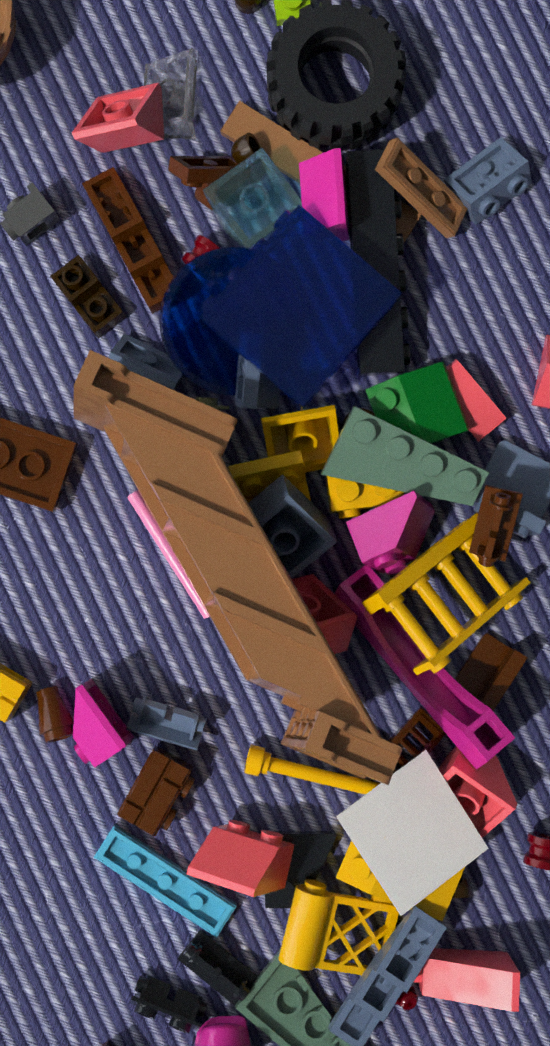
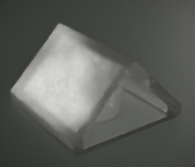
(180, 91)

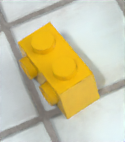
(350, 497)

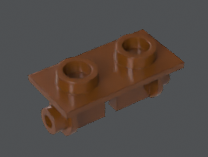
(495, 524)

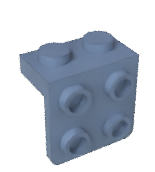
(524, 473)

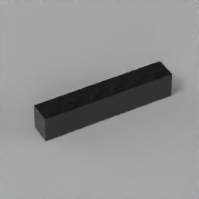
(374, 238)

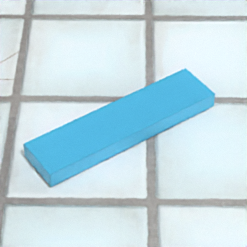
(165, 880)

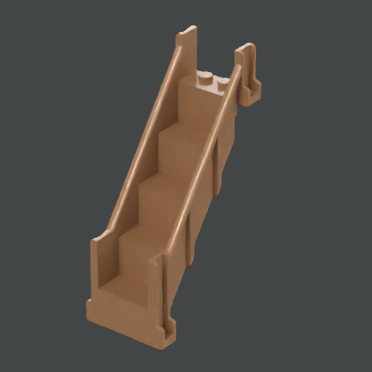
(178, 467)

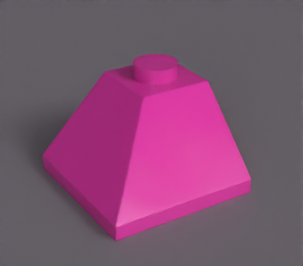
(97, 726)

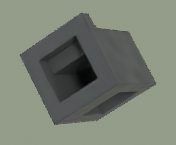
(29, 216)

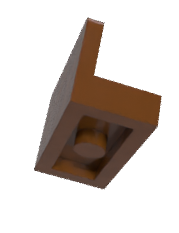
(490, 670)

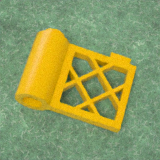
(311, 926)

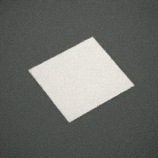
(423, 832)

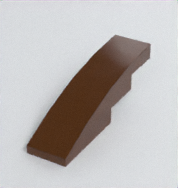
(130, 236)

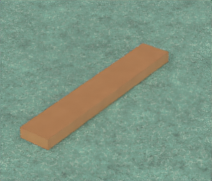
(288, 152)

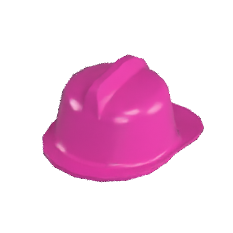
(223, 1032)

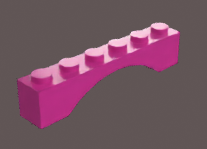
(459, 714)

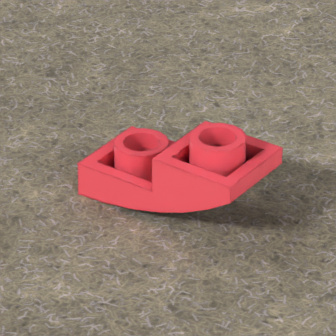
(478, 408)

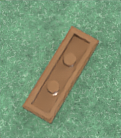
(421, 188)

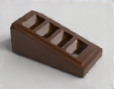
(408, 726)

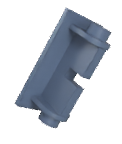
(158, 722)

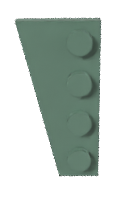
(393, 459)
(287, 1008)

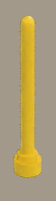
(260, 762)

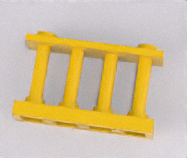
(416, 578)

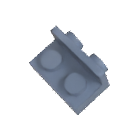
(490, 179)

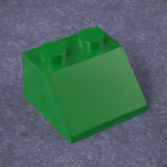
(420, 403)

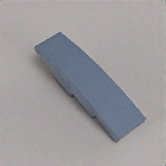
(387, 977)

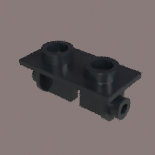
(217, 967)
(180, 1011)

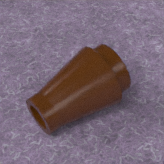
(54, 716)

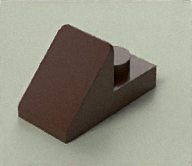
(200, 171)

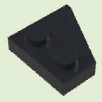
(307, 860)

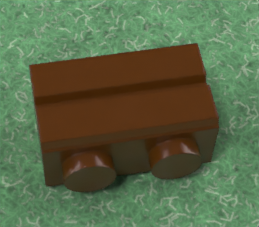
(156, 790)

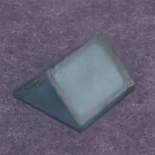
(251, 199)

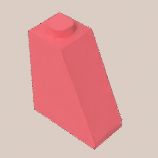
(471, 978)

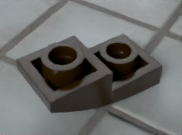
(88, 296)

